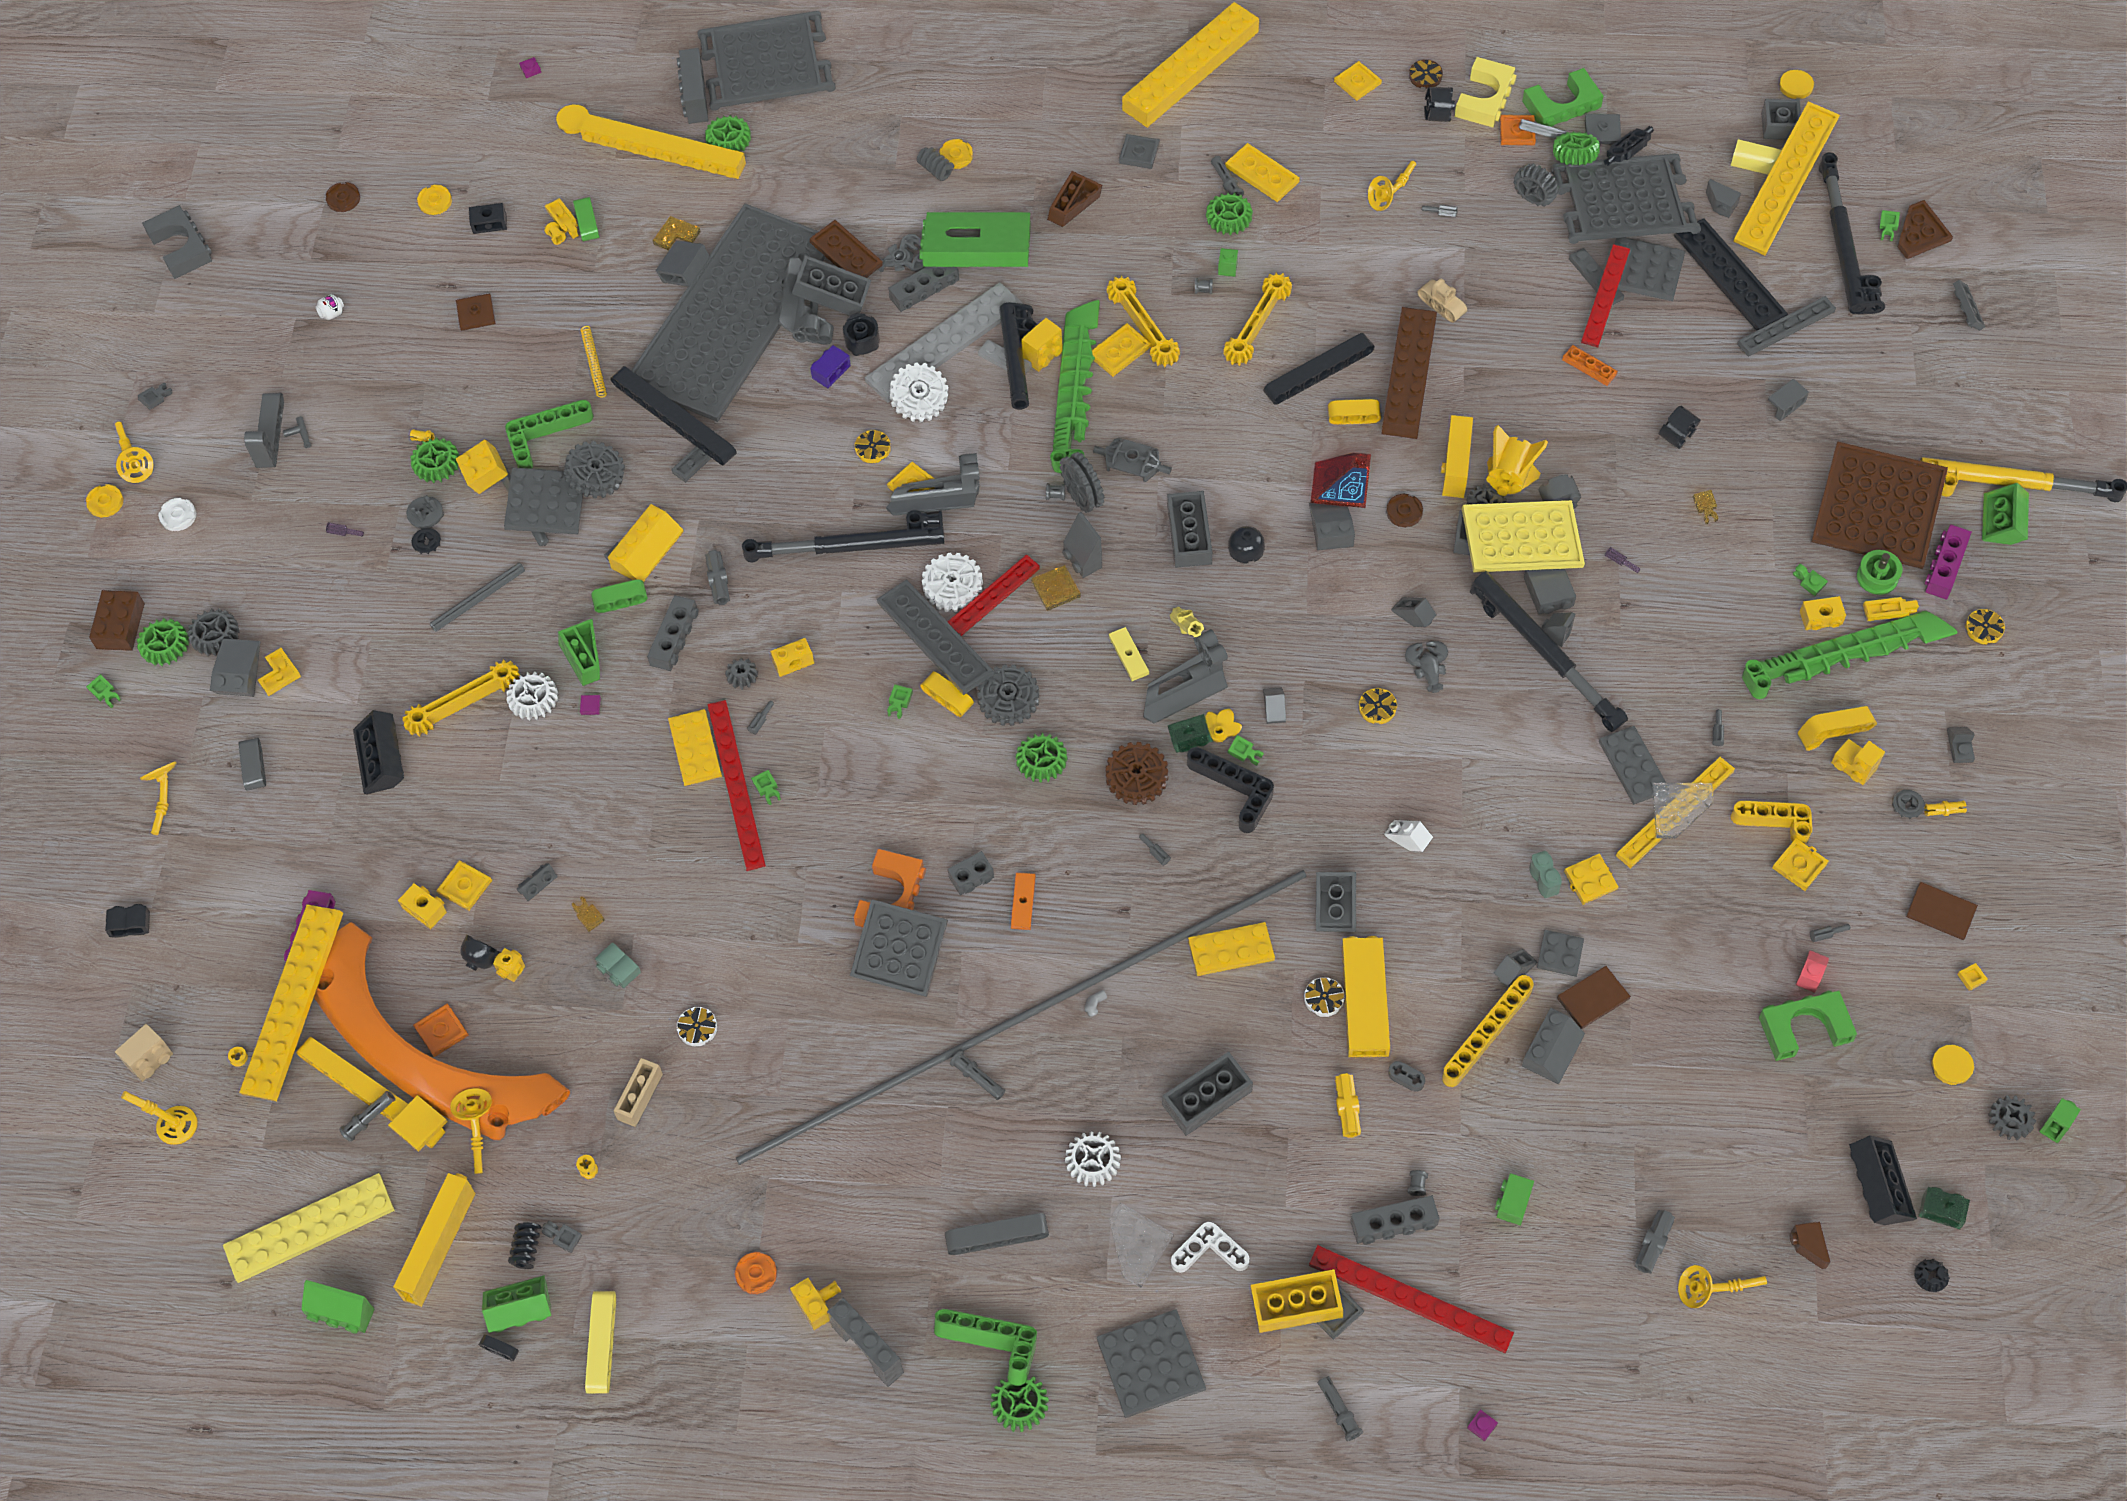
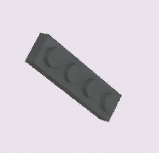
(1591, 271)

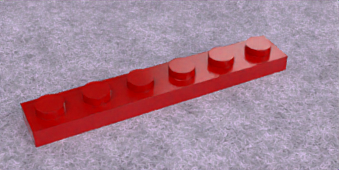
(1605, 295)
(994, 595)

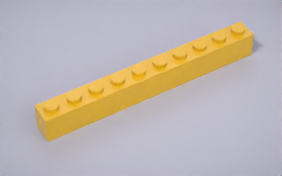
(663, 146)

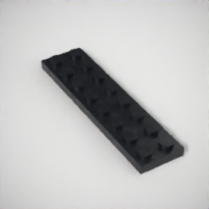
(1732, 276)

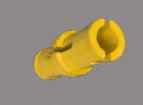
(1945, 808)

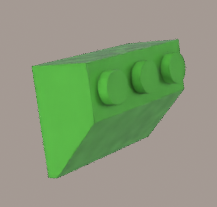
(2006, 515)
(516, 1304)
(336, 1307)

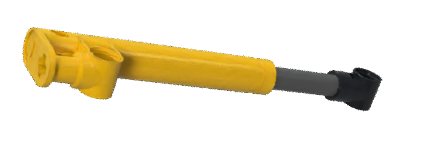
(2113, 491)

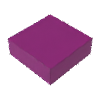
(590, 705)

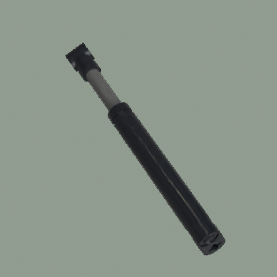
(1861, 291)
(926, 531)
(1497, 600)

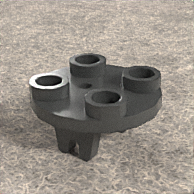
(429, 506)

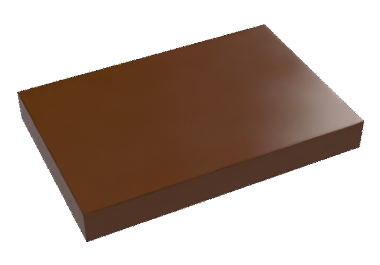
(1942, 911)
(1593, 997)

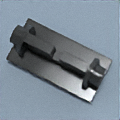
(540, 879)

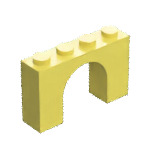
(1487, 110)

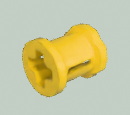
(552, 229)
(592, 1167)

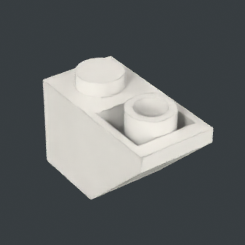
(1409, 834)

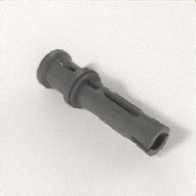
(1229, 183)
(970, 1070)
(360, 1121)
(1344, 1417)

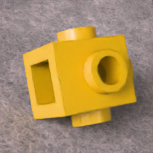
(509, 964)

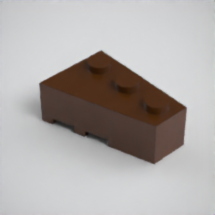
(1073, 198)

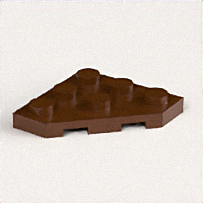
(1922, 231)

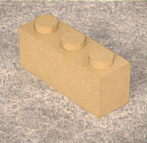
(638, 1092)

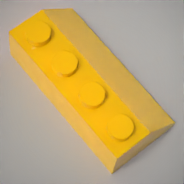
(645, 544)

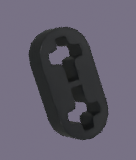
(498, 1347)

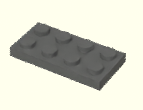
(1632, 763)

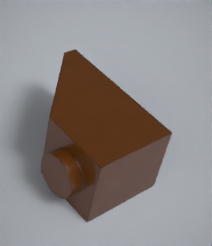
(1810, 1243)

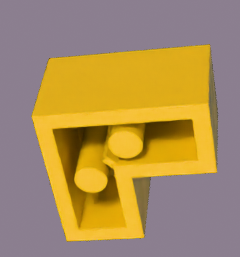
(1858, 761)

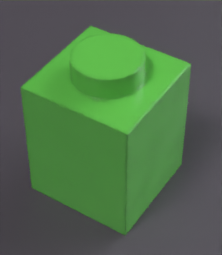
(1228, 262)

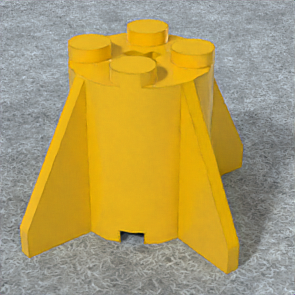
(1512, 463)

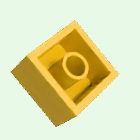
(1042, 344)
(481, 466)

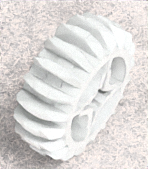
(524, 704)
(1081, 1170)

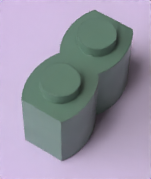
(1545, 874)
(617, 965)

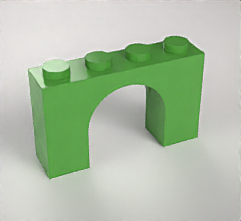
(1551, 113)
(1826, 1007)

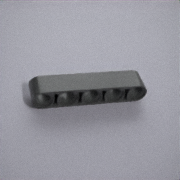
(996, 1234)

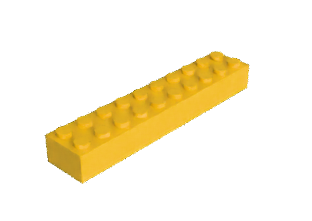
(1190, 64)

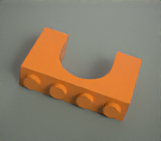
(900, 868)

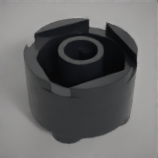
(1439, 104)
(861, 334)
(1679, 427)

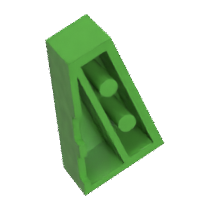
(581, 651)

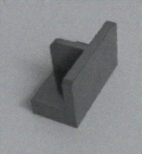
(1788, 398)

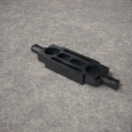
(1628, 145)

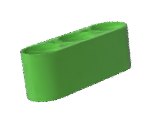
(586, 219)
(619, 596)

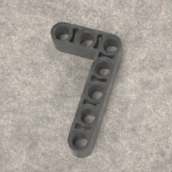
(264, 443)

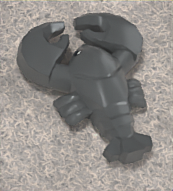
(903, 256)
(1429, 663)

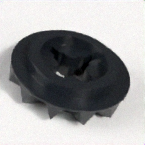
(419, 538)
(1934, 1284)

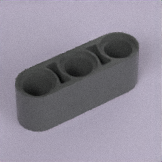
(252, 764)

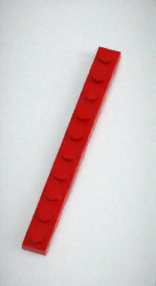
(736, 785)
(1412, 1299)

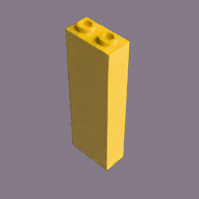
(1365, 997)
(434, 1239)

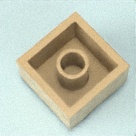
(144, 1053)

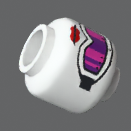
(329, 307)

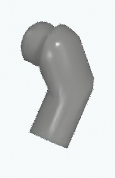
(1092, 1001)

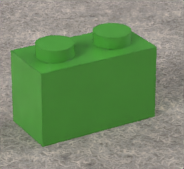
(2060, 1120)
(1515, 1199)

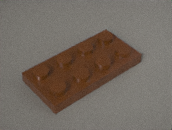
(845, 250)

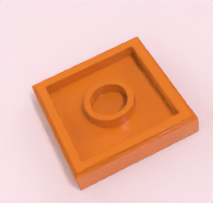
(1510, 132)
(440, 1030)

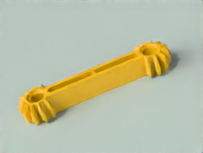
(1124, 292)
(1240, 349)
(460, 698)

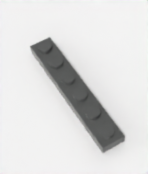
(1786, 326)

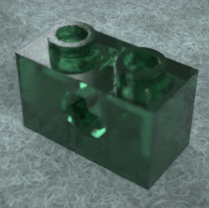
(1181, 730)
(1933, 1207)

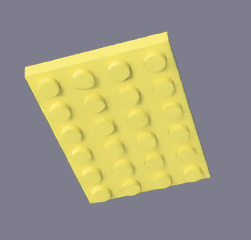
(1522, 536)

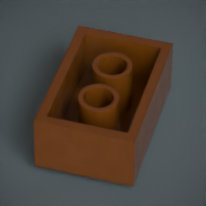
(117, 620)

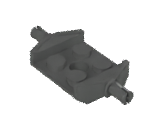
(1144, 465)

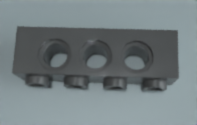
(922, 285)
(678, 608)
(1424, 1207)

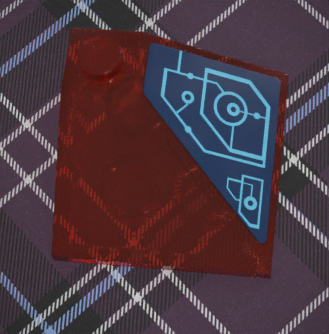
(1342, 480)

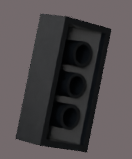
(378, 752)
(1882, 1181)

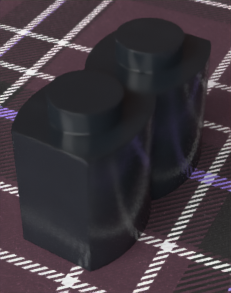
(127, 921)

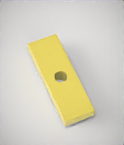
(1125, 646)

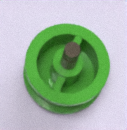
(1879, 572)

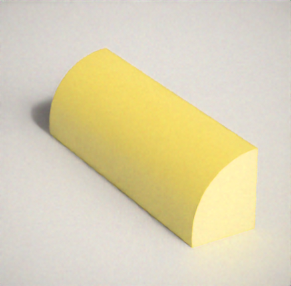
(1754, 157)

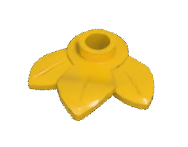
(1222, 722)

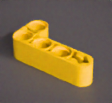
(1834, 725)
(1747, 814)

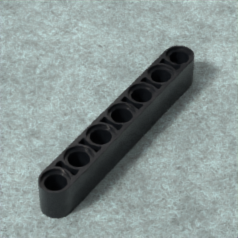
(1318, 368)

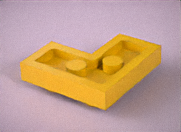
(282, 674)

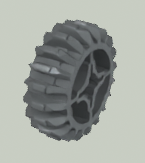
(1536, 184)
(212, 625)

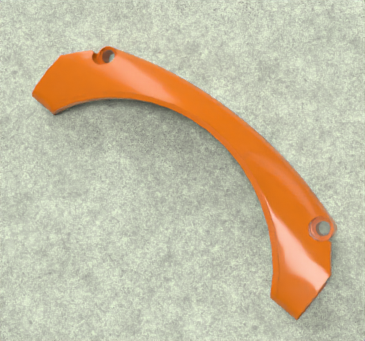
(350, 1008)

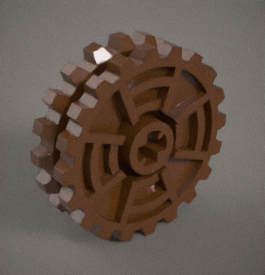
(1136, 760)

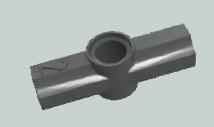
(717, 577)
(1654, 1241)

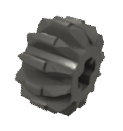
(741, 673)

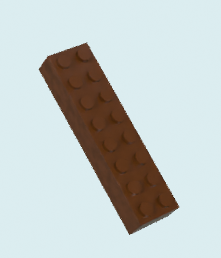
(1409, 373)

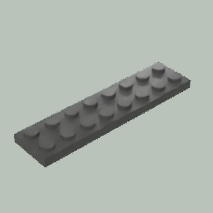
(935, 637)

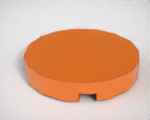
(755, 1273)

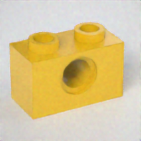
(1830, 607)
(792, 657)
(428, 914)

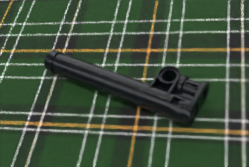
(1015, 325)

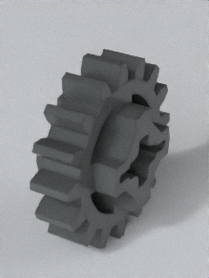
(1484, 496)
(2008, 1125)

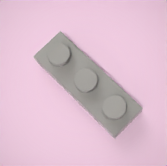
(995, 354)

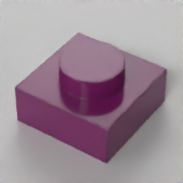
(530, 67)
(1482, 1425)

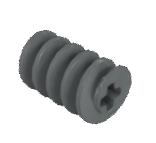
(935, 163)

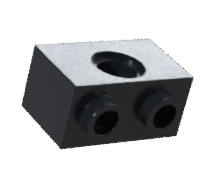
(487, 218)

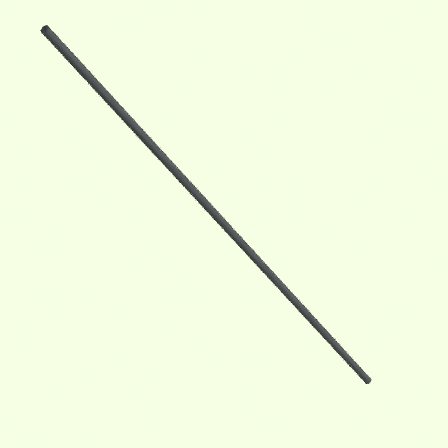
(1019, 1018)

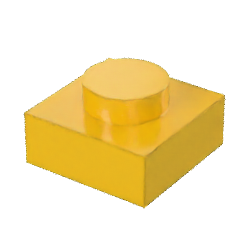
(1972, 976)

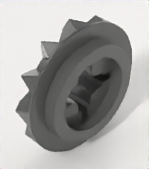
(1904, 796)

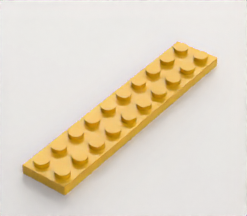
(1786, 178)
(291, 1003)

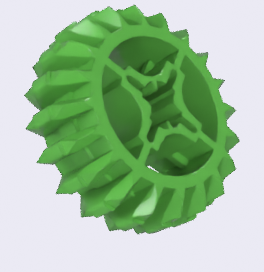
(728, 133)
(1576, 148)
(1229, 208)
(424, 460)
(156, 651)
(1045, 767)
(1012, 1397)

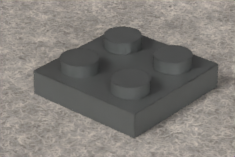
(1560, 953)

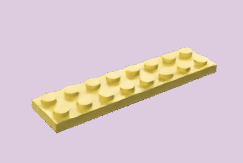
(308, 1228)

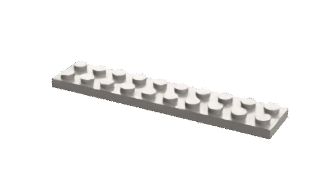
(946, 338)

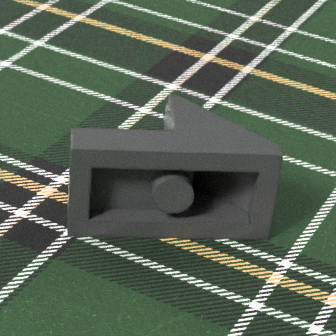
(1961, 744)

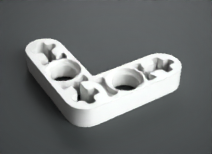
(1212, 1242)

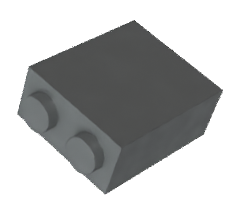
(682, 263)
(1550, 589)

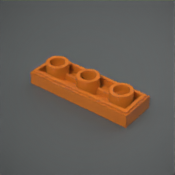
(1589, 365)
(1023, 891)

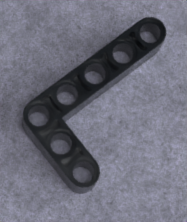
(1236, 783)

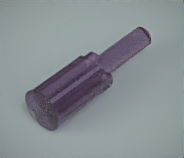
(342, 530)
(1620, 559)

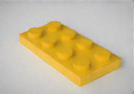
(1262, 172)
(694, 747)
(1231, 949)

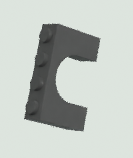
(174, 223)
(852, 1326)

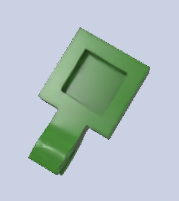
(1810, 581)

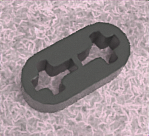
(1407, 1075)

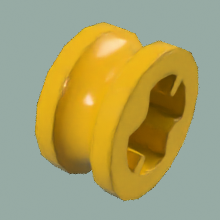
(232, 1054)

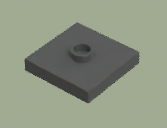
(1604, 127)

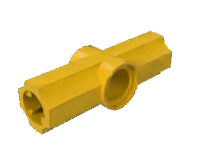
(1347, 1105)

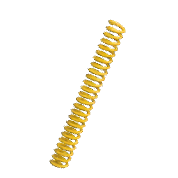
(587, 331)

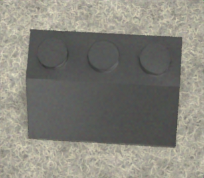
(1553, 1046)

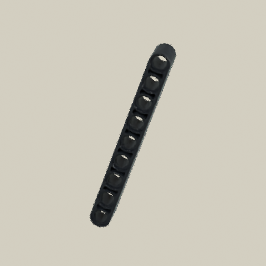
(673, 415)

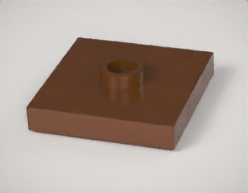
(475, 312)

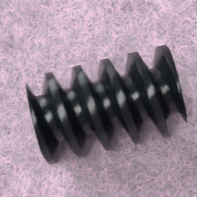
(523, 1245)

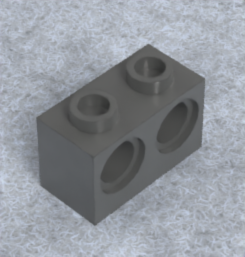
(967, 869)

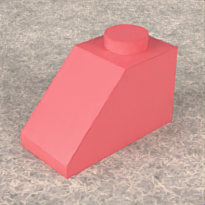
(1812, 971)

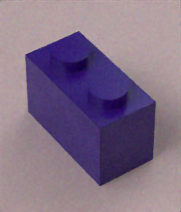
(830, 366)

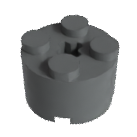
(1560, 489)

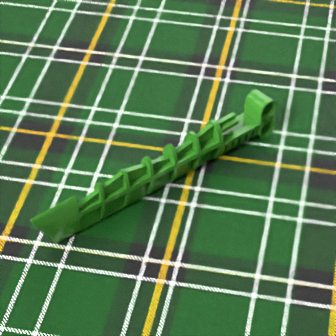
(1074, 371)
(1863, 644)

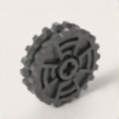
(594, 469)
(1082, 482)
(1008, 695)

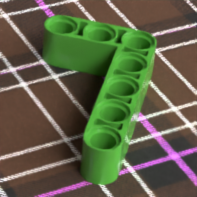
(542, 424)
(994, 1334)

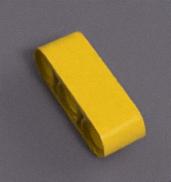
(1354, 411)
(946, 694)

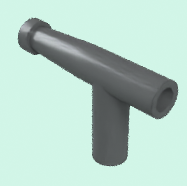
(301, 428)

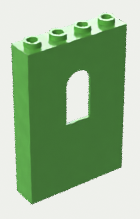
(1002, 239)

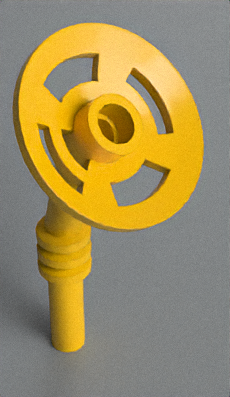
(1385, 192)
(132, 460)
(162, 806)
(474, 1112)
(172, 1121)
(1701, 1286)

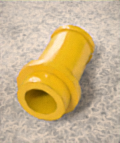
(421, 435)

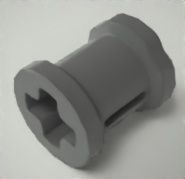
(1203, 286)
(1055, 491)
(1417, 1185)

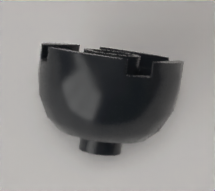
(1246, 544)
(477, 953)

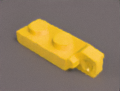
(563, 217)
(1889, 608)

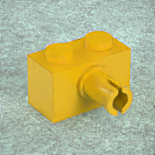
(813, 1301)

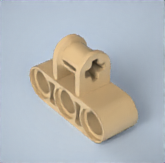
(1442, 299)

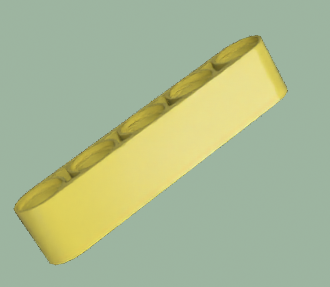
(600, 1342)

